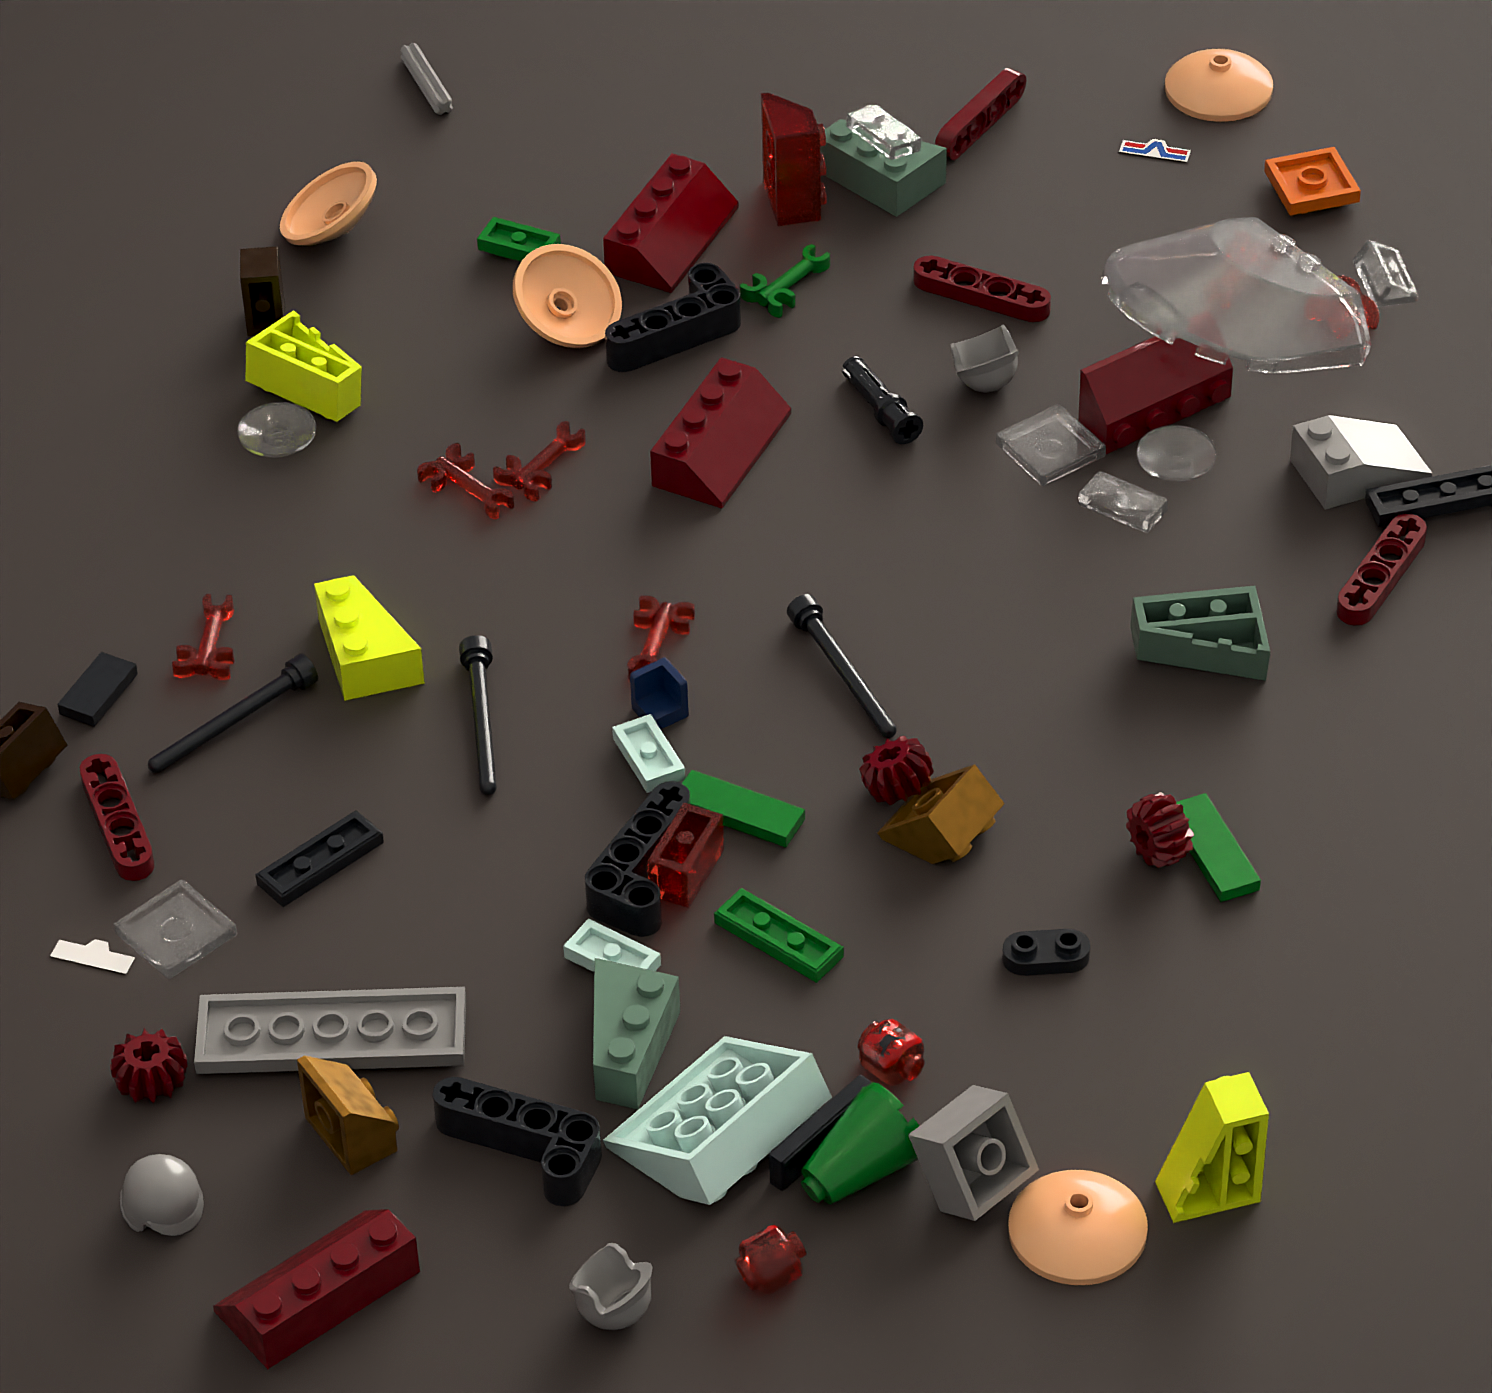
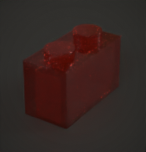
(687, 854)

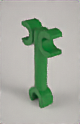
(778, 291)

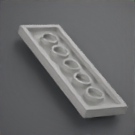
(338, 1026)

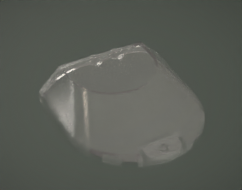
(1242, 296)

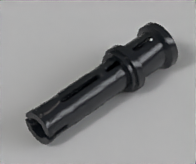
(889, 408)

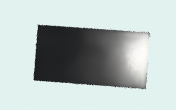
(97, 689)

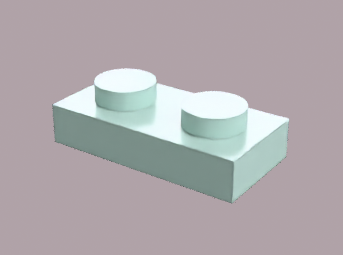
(648, 752)
(600, 942)

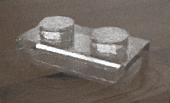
(883, 132)
(1123, 501)

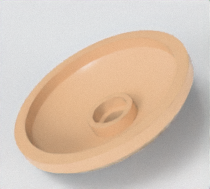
(1218, 85)
(329, 204)
(576, 284)
(1072, 1242)

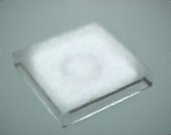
(1050, 444)
(175, 929)

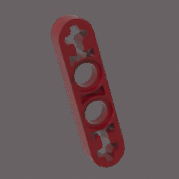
(981, 112)
(1022, 298)
(1385, 570)
(113, 817)

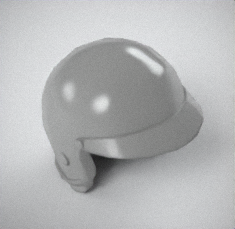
(986, 360)
(161, 1195)
(612, 1289)

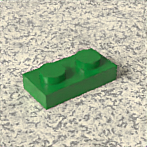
(513, 239)

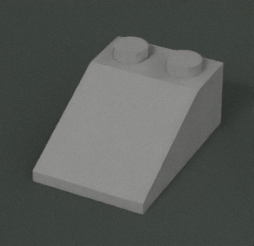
(1351, 455)

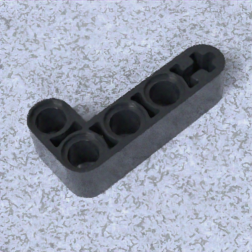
(678, 325)
(618, 879)
(523, 1126)

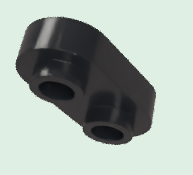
(1046, 952)

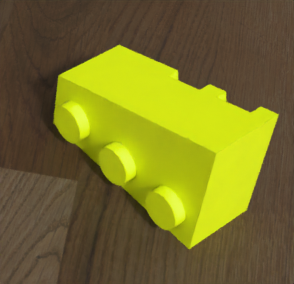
(304, 368)
(365, 641)
(1217, 1152)

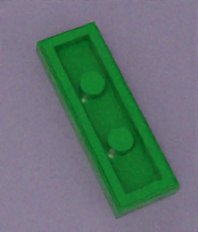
(745, 809)
(1218, 851)
(779, 935)

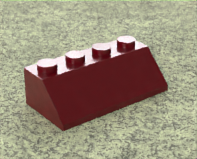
(669, 224)
(1148, 390)
(718, 434)
(321, 1285)

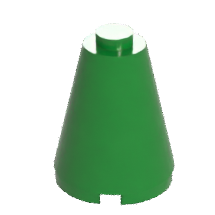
(860, 1147)

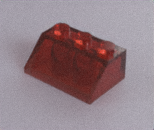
(792, 160)

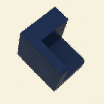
(660, 692)

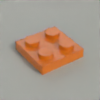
(1312, 181)

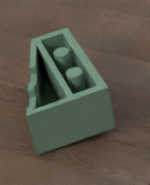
(884, 182)
(1203, 631)
(631, 1028)

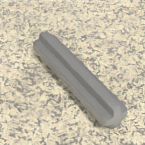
(426, 79)

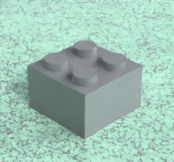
(973, 1152)

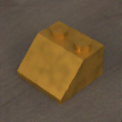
(944, 816)
(346, 1113)

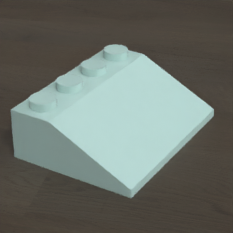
(721, 1117)

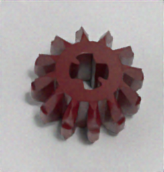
(896, 770)
(1159, 830)
(148, 1065)

